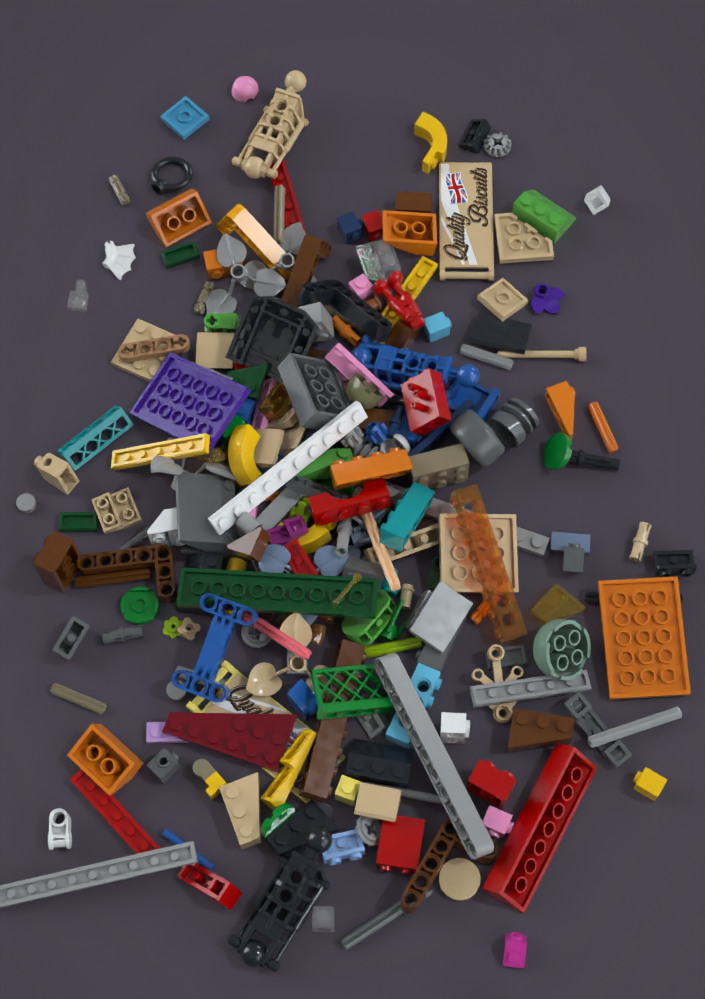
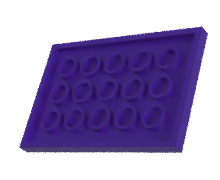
(189, 400)

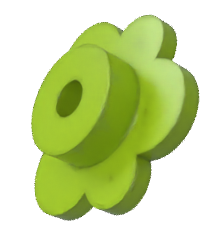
(168, 630)

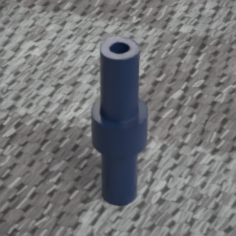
(395, 422)

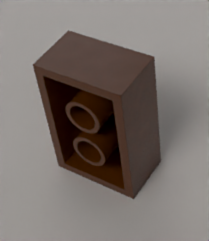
(57, 561)

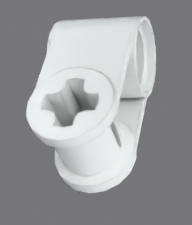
(59, 834)

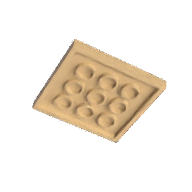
(454, 560)

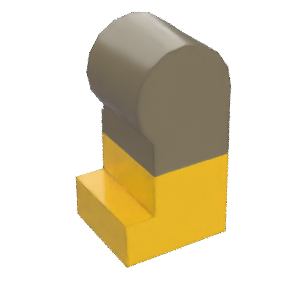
(204, 771)

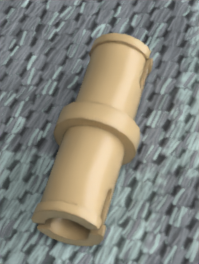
(640, 542)

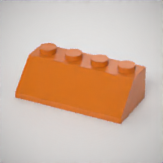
(361, 469)

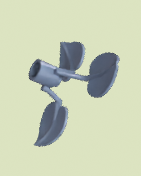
(277, 556)

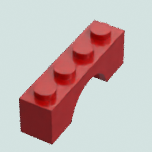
(328, 509)

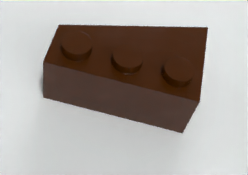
(538, 730)

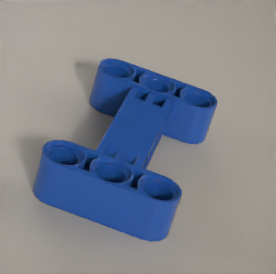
(214, 648)

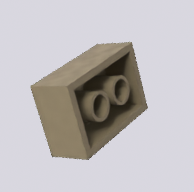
(440, 467)

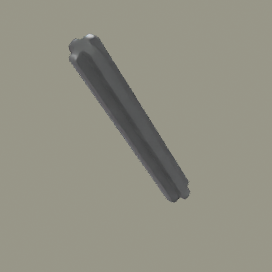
(376, 923)

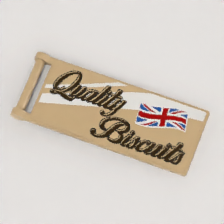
(466, 220)

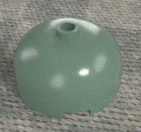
(561, 648)

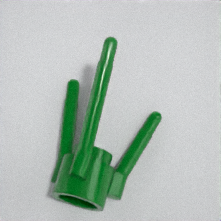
(390, 632)

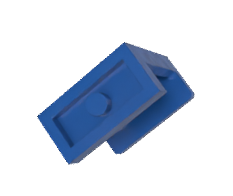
(483, 399)

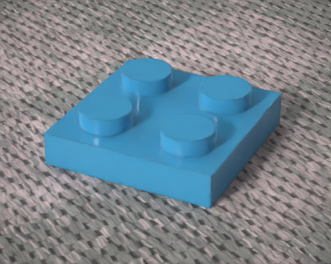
(185, 117)

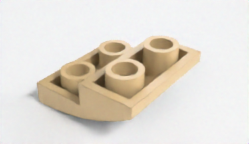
(212, 350)
(268, 447)
(117, 510)

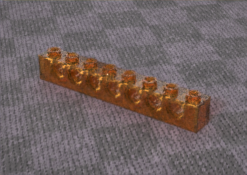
(491, 552)

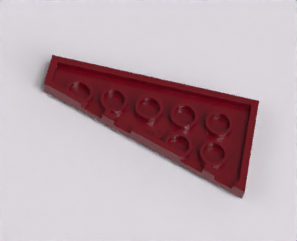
(244, 736)

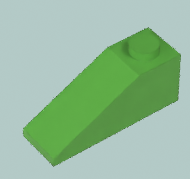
(320, 466)

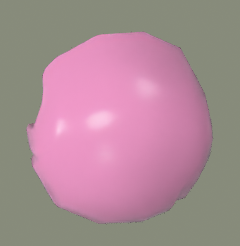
(244, 89)

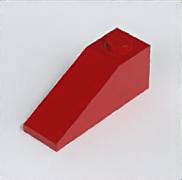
(210, 885)

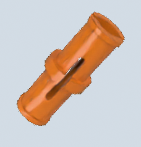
(346, 331)

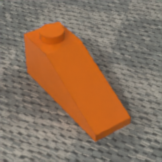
(561, 401)

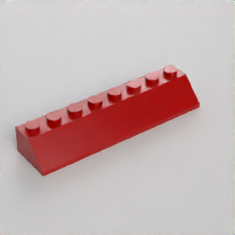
(540, 827)

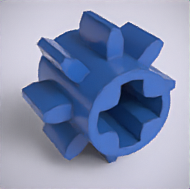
(376, 432)

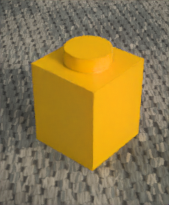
(649, 783)

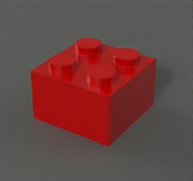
(491, 784)

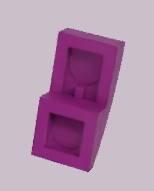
(289, 531)

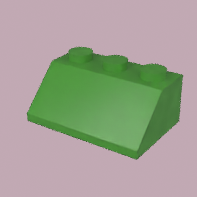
(542, 214)

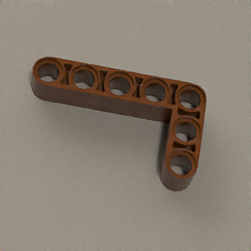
(304, 266)
(135, 563)
(438, 859)

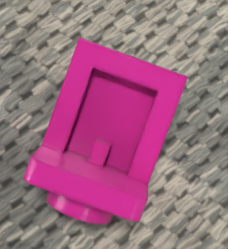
(515, 950)

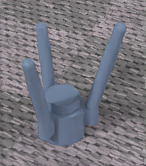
(360, 537)

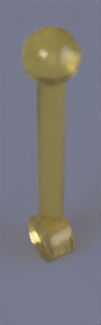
(357, 577)

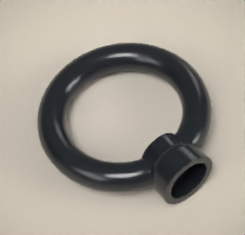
(160, 185)

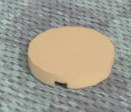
(459, 879)

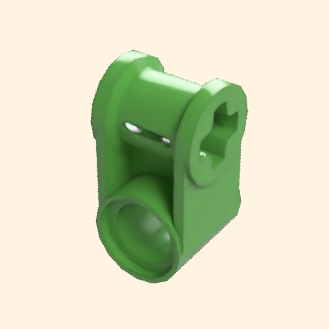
(221, 323)

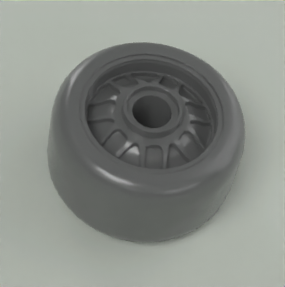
(477, 438)

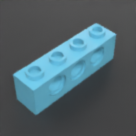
(422, 676)

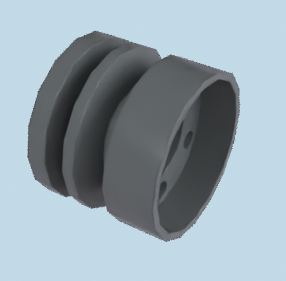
(513, 422)

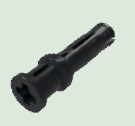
(613, 463)

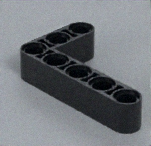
(349, 304)

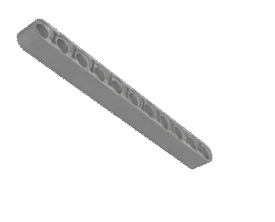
(434, 756)

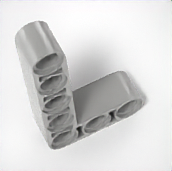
(272, 515)

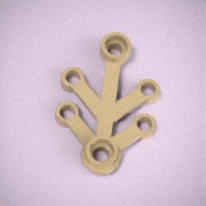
(497, 671)

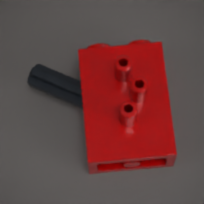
(424, 402)

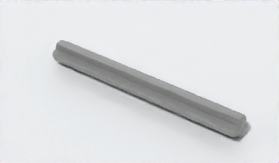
(634, 727)

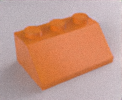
(179, 217)
(105, 758)

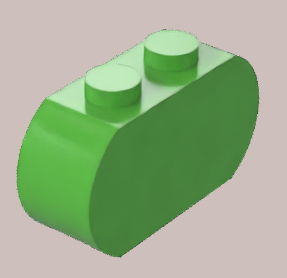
(367, 630)

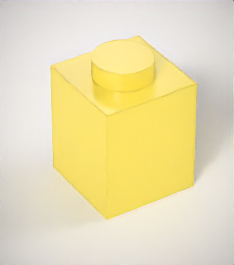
(347, 790)

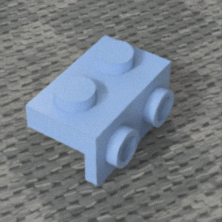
(344, 846)

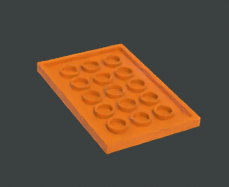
(643, 638)

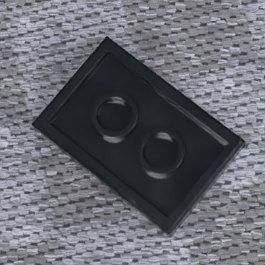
(504, 335)

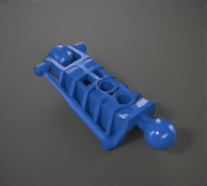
(412, 364)

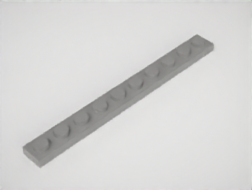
(526, 540)
(98, 874)

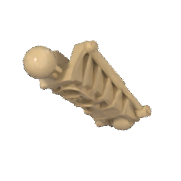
(288, 129)

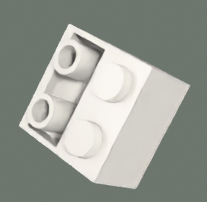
(165, 529)

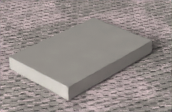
(440, 617)

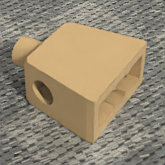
(51, 469)

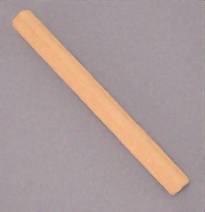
(381, 552)

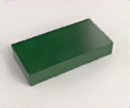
(180, 255)
(78, 522)

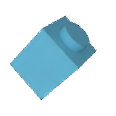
(437, 326)

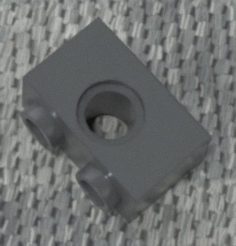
(70, 638)

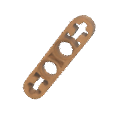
(153, 344)

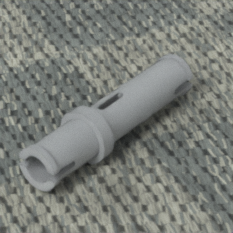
(344, 531)

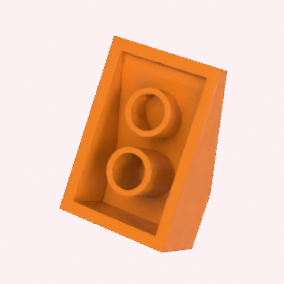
(410, 231)

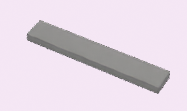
(527, 689)

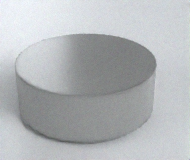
(26, 503)
(175, 693)

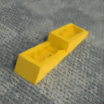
(292, 761)

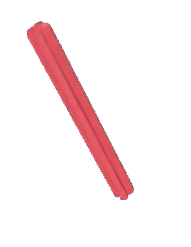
(280, 637)

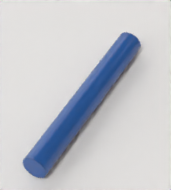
(176, 840)

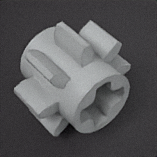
(352, 438)

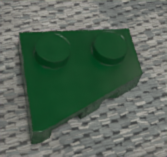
(252, 378)

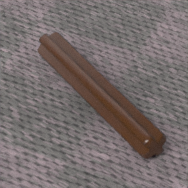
(113, 578)

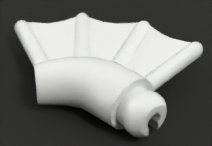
(118, 258)

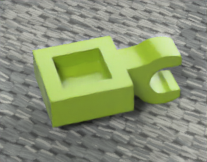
(301, 510)

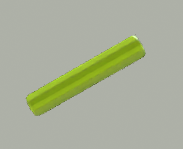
(393, 647)

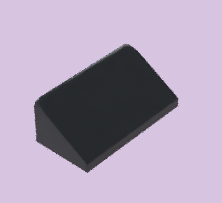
(475, 135)

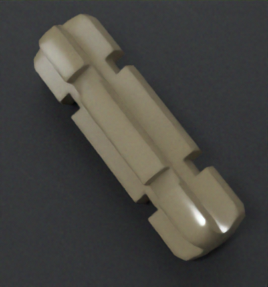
(119, 189)
(199, 307)

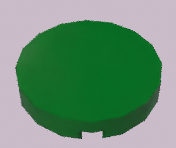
(557, 451)
(140, 605)
(280, 816)

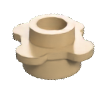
(189, 634)

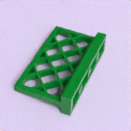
(350, 708)

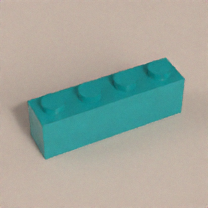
(406, 516)

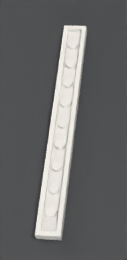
(287, 467)

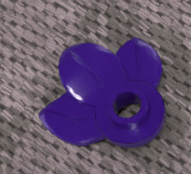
(548, 300)

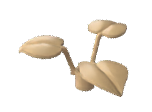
(264, 679)

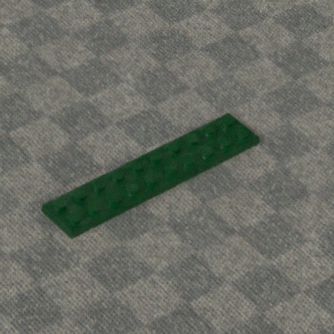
(280, 592)

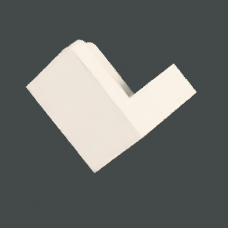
(597, 199)

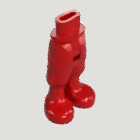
(404, 305)

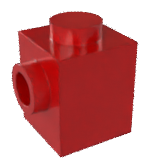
(373, 225)

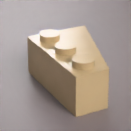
(243, 806)

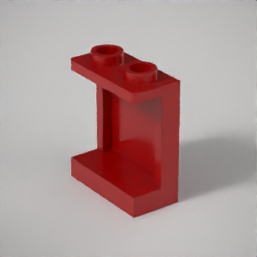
(400, 845)

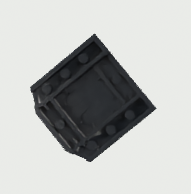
(271, 332)

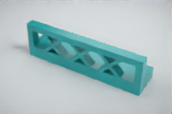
(90, 432)

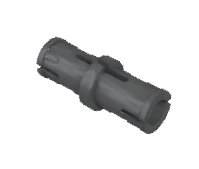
(122, 634)

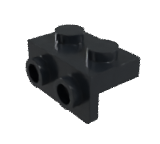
(674, 563)

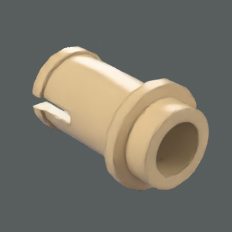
(406, 595)

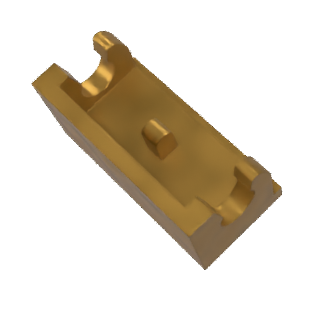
(276, 402)

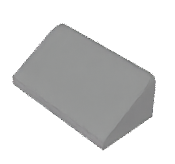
(373, 724)

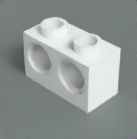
(454, 728)

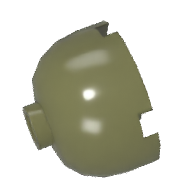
(363, 392)

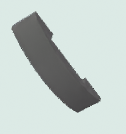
(591, 724)

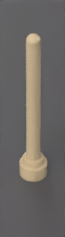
(579, 354)

